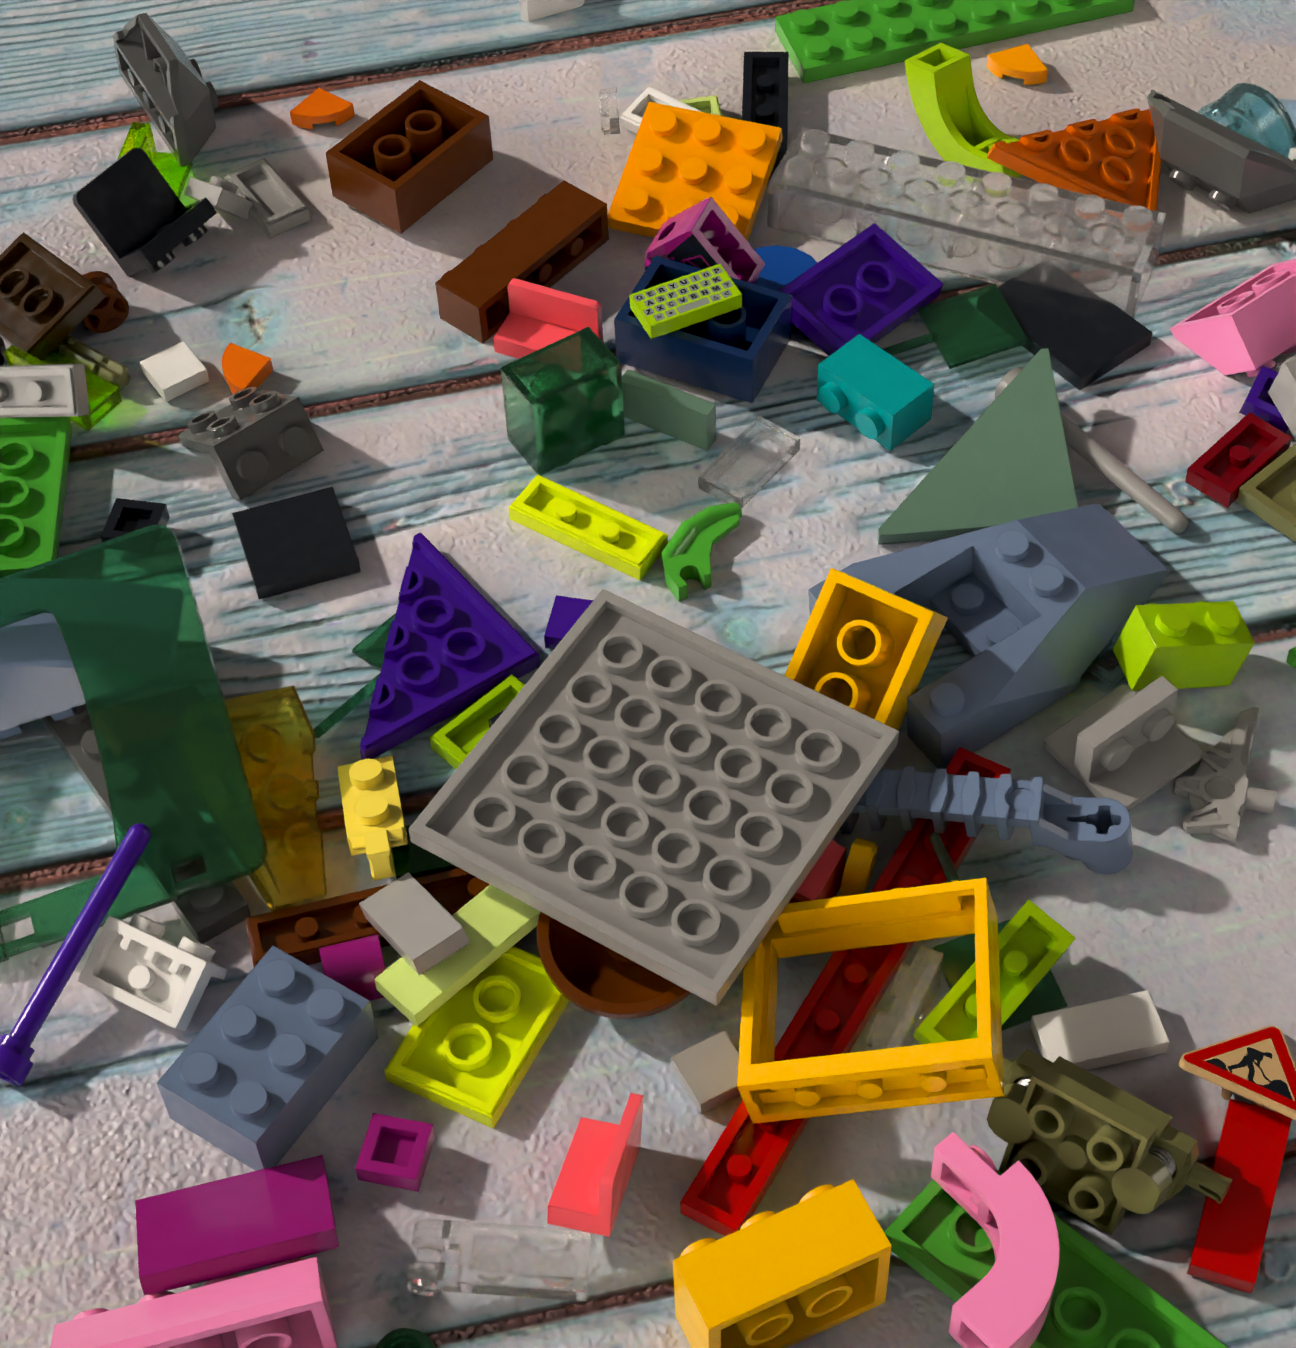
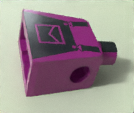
(705, 238)

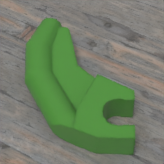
(691, 547)

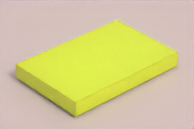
(481, 1039)

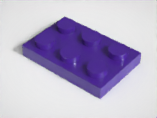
(860, 290)

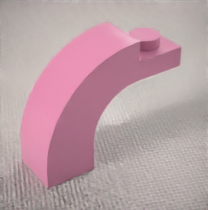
(1012, 1209)

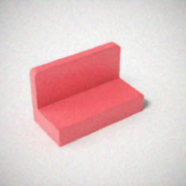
(543, 317)
(597, 1172)

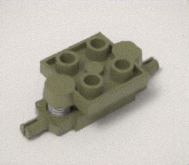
(1094, 1142)

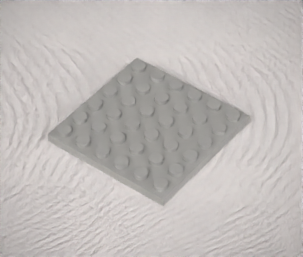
(656, 793)

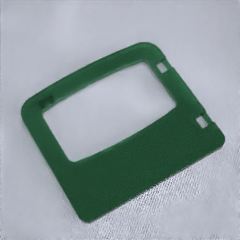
(154, 721)

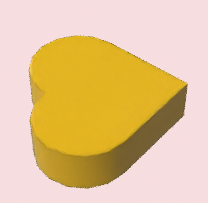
(858, 867)

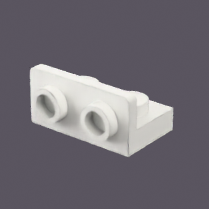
(149, 971)

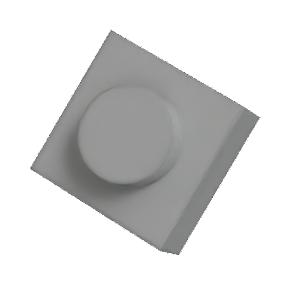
(220, 195)

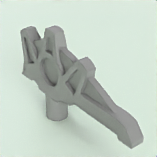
(1221, 783)

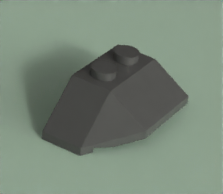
(166, 86)
(1219, 159)

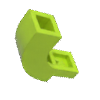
(949, 108)

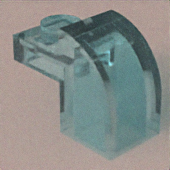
(1255, 115)

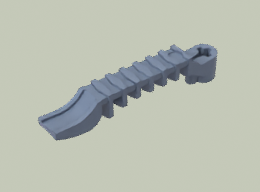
(1079, 827)

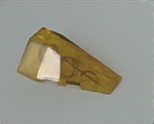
(278, 762)

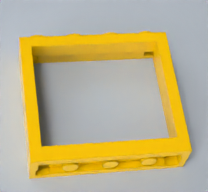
(881, 1076)

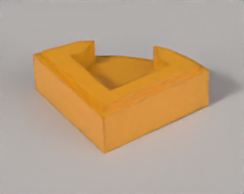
(1018, 63)

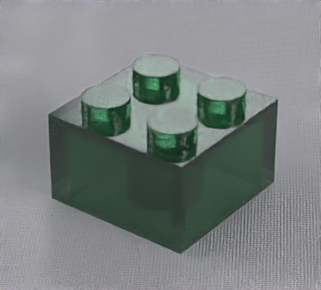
(563, 400)

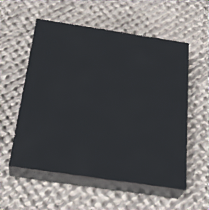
(296, 542)

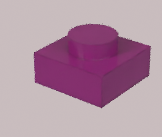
(395, 1152)

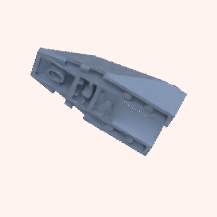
(1029, 608)

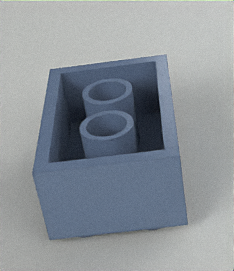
(268, 1060)

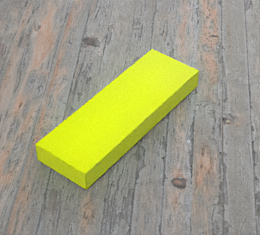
(588, 527)

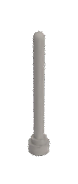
(1114, 470)

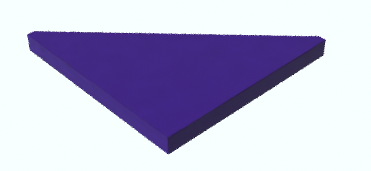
(439, 652)

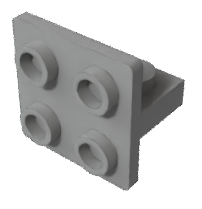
(1125, 743)

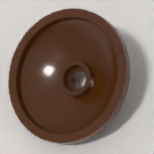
(600, 977)

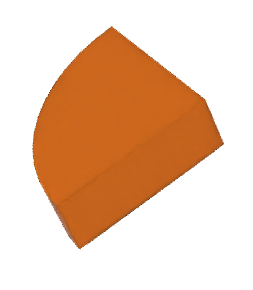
(321, 108)
(244, 368)

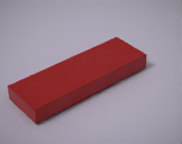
(1235, 1231)

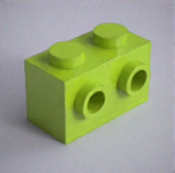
(1183, 643)

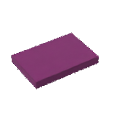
(234, 1225)

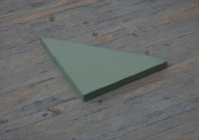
(1000, 469)

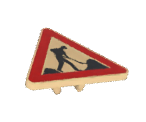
(1250, 1065)

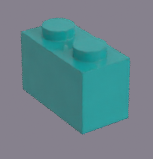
(874, 392)

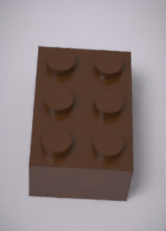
(410, 156)

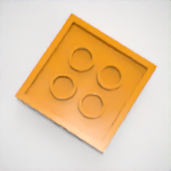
(688, 158)

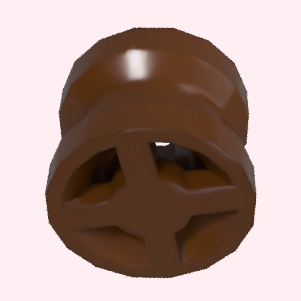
(111, 310)

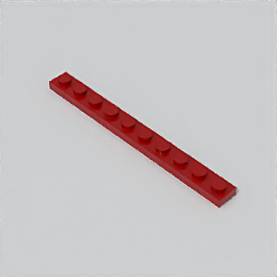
(825, 1024)

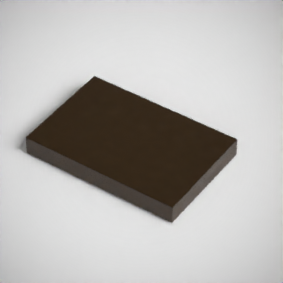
(41, 297)

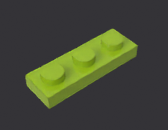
(1027, 952)

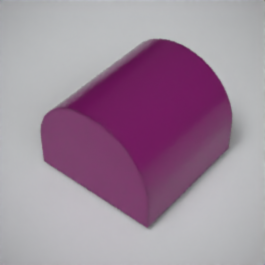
(355, 965)

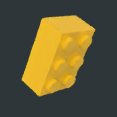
(865, 647)
(784, 1273)

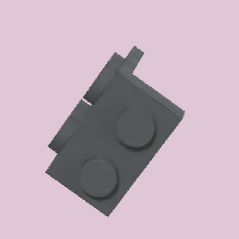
(254, 438)

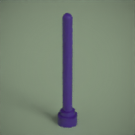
(15, 1047)

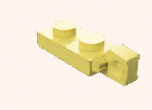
(373, 812)

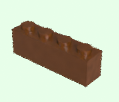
(534, 247)

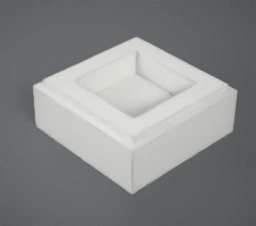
(174, 371)

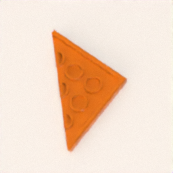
(1093, 157)

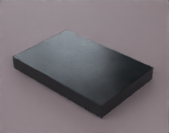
(1081, 332)

